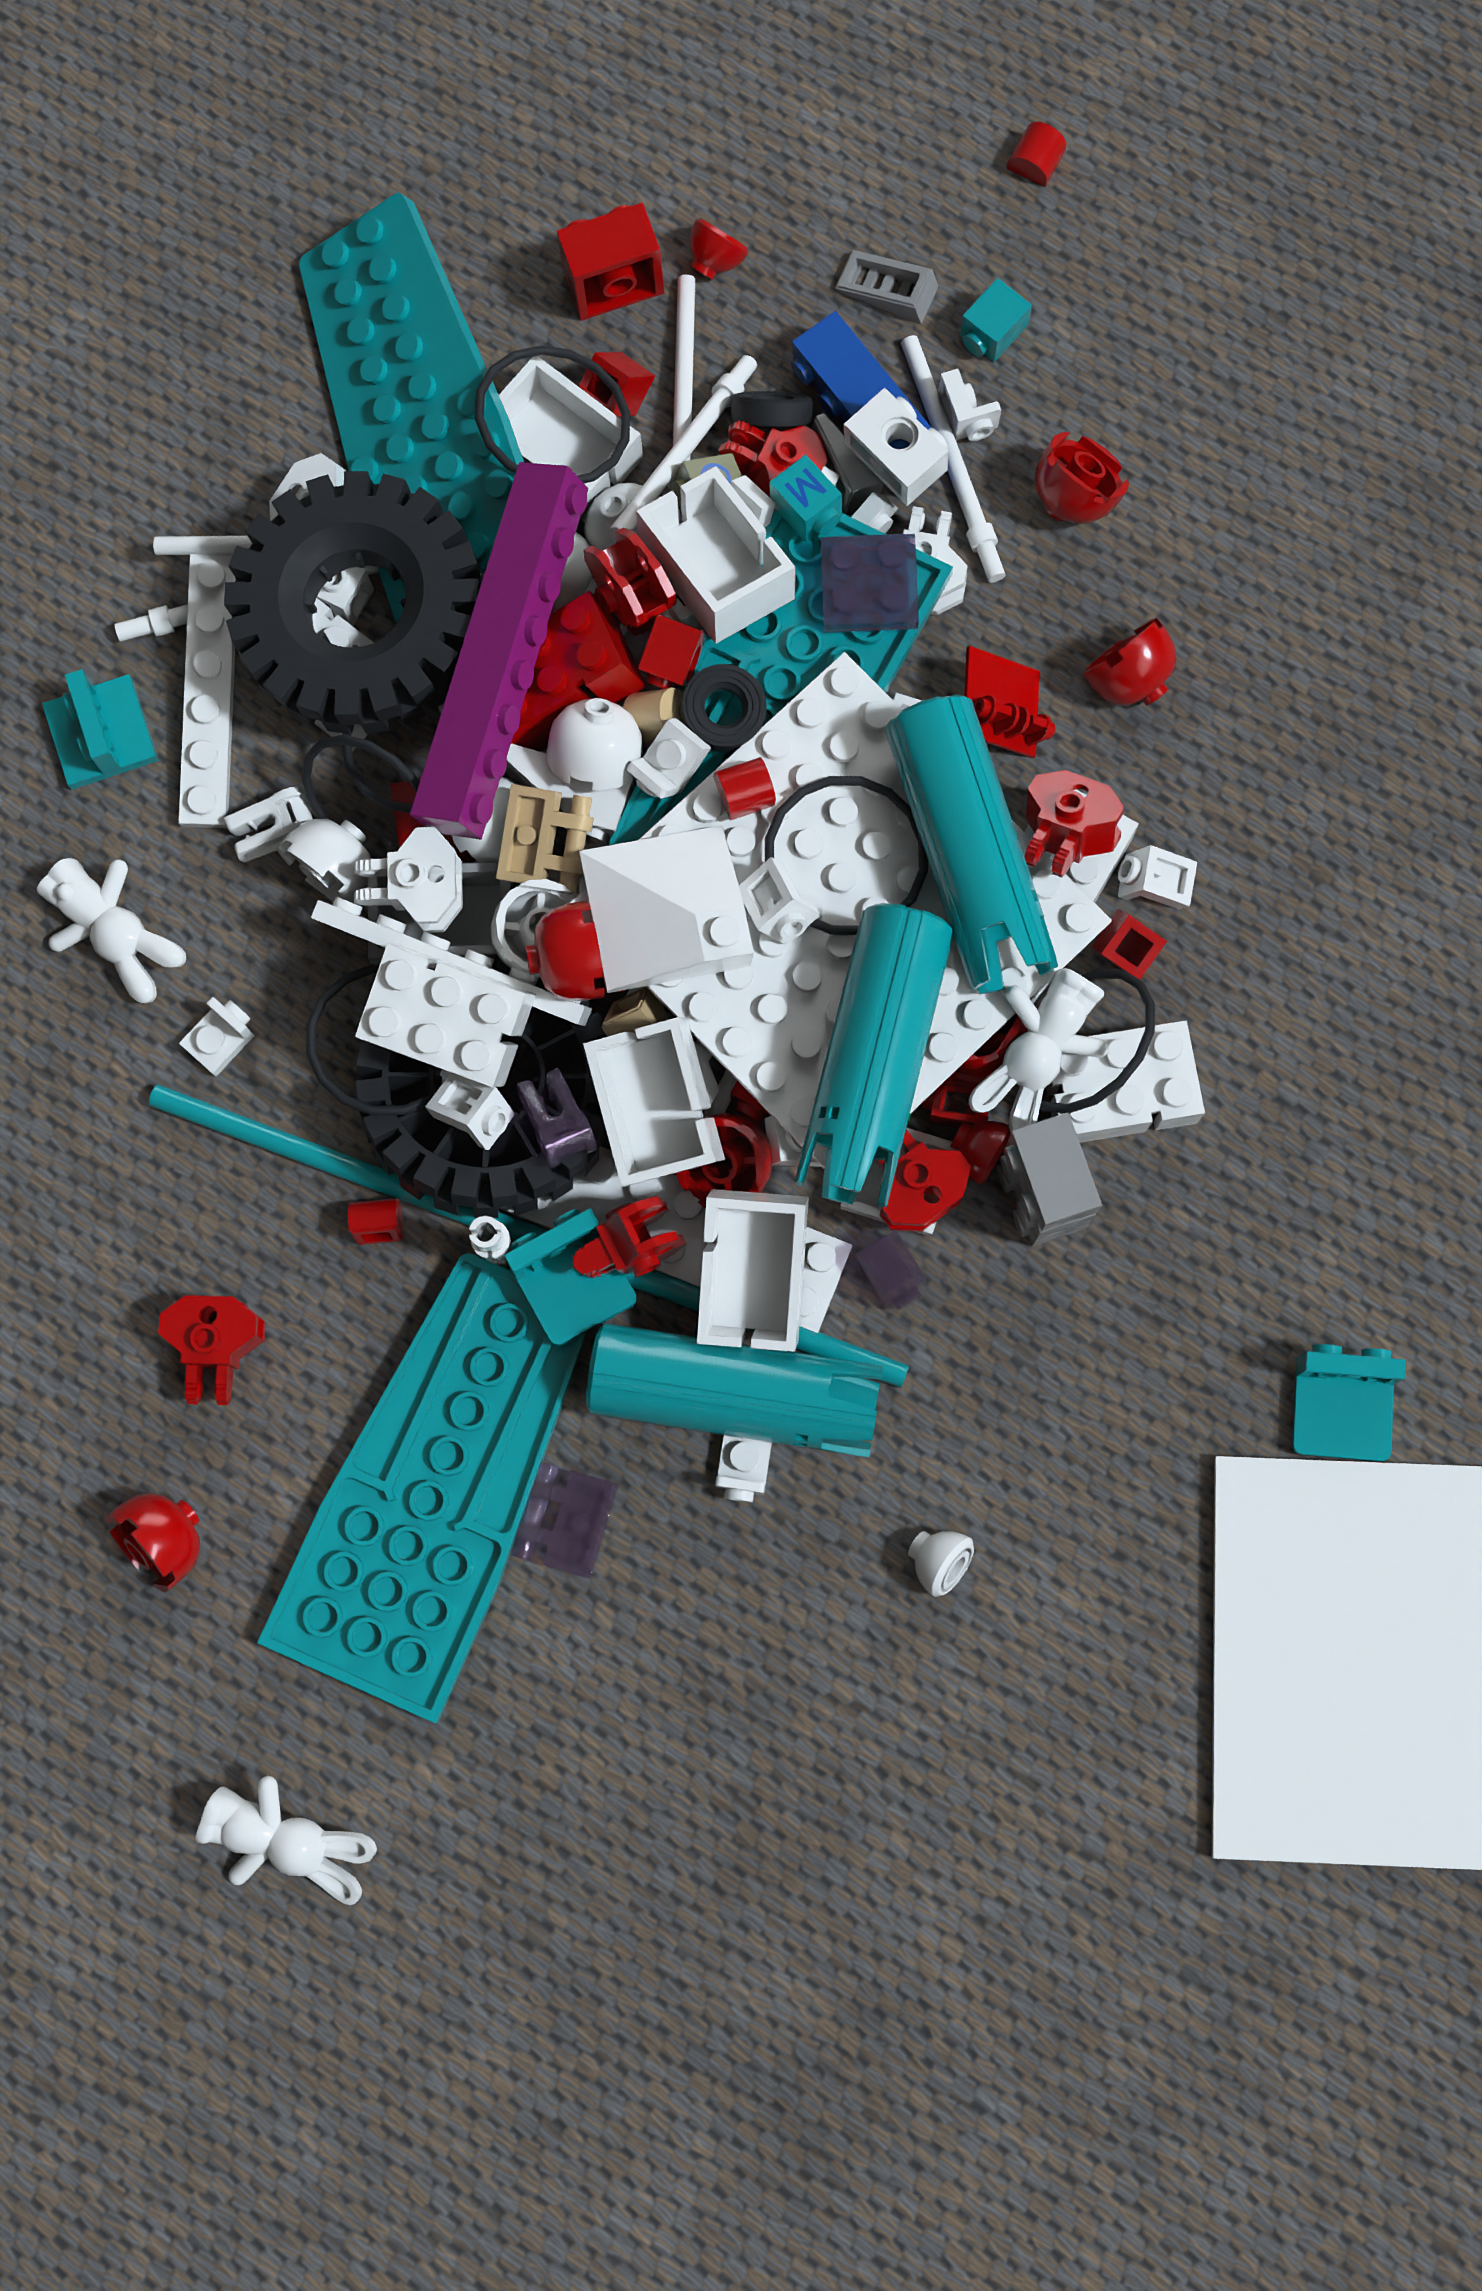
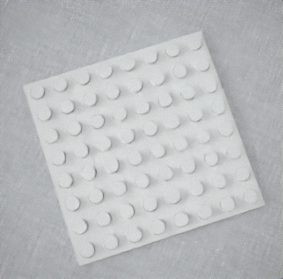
(842, 855)
(1347, 1663)

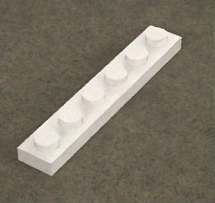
(207, 696)
(346, 917)

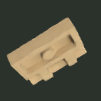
(531, 835)

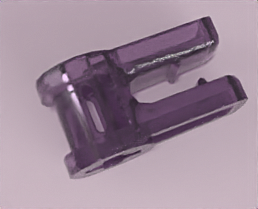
(559, 1134)

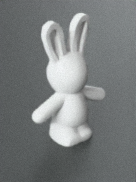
(112, 929)
(1036, 1055)
(291, 1845)

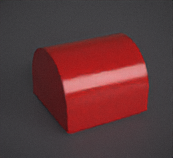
(1037, 153)
(745, 788)
(375, 1221)

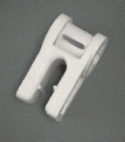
(285, 809)

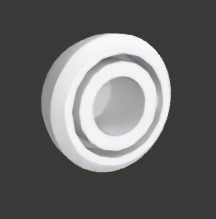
(941, 1559)

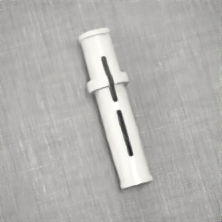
(494, 1240)

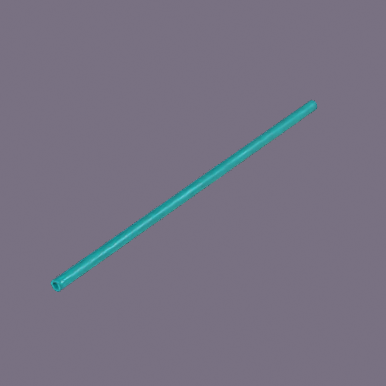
(378, 1180)

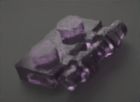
(579, 1523)

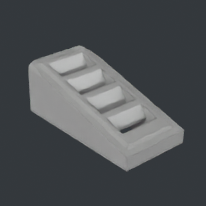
(901, 304)
(855, 478)

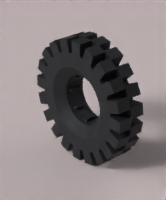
(310, 545)
(446, 1160)

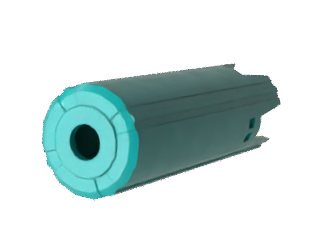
(969, 838)
(876, 1048)
(733, 1390)

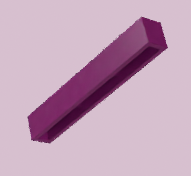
(500, 650)

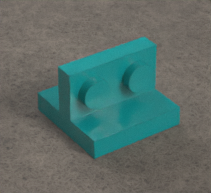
(99, 729)

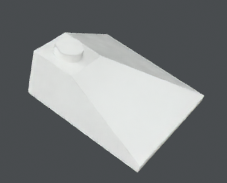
(666, 908)

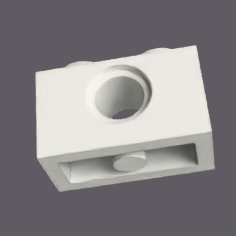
(904, 470)

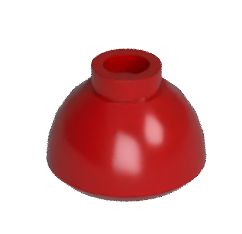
(714, 249)
(981, 1146)

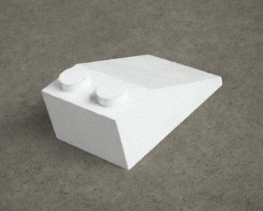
(607, 806)

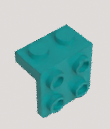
(557, 1292)
(1345, 1403)

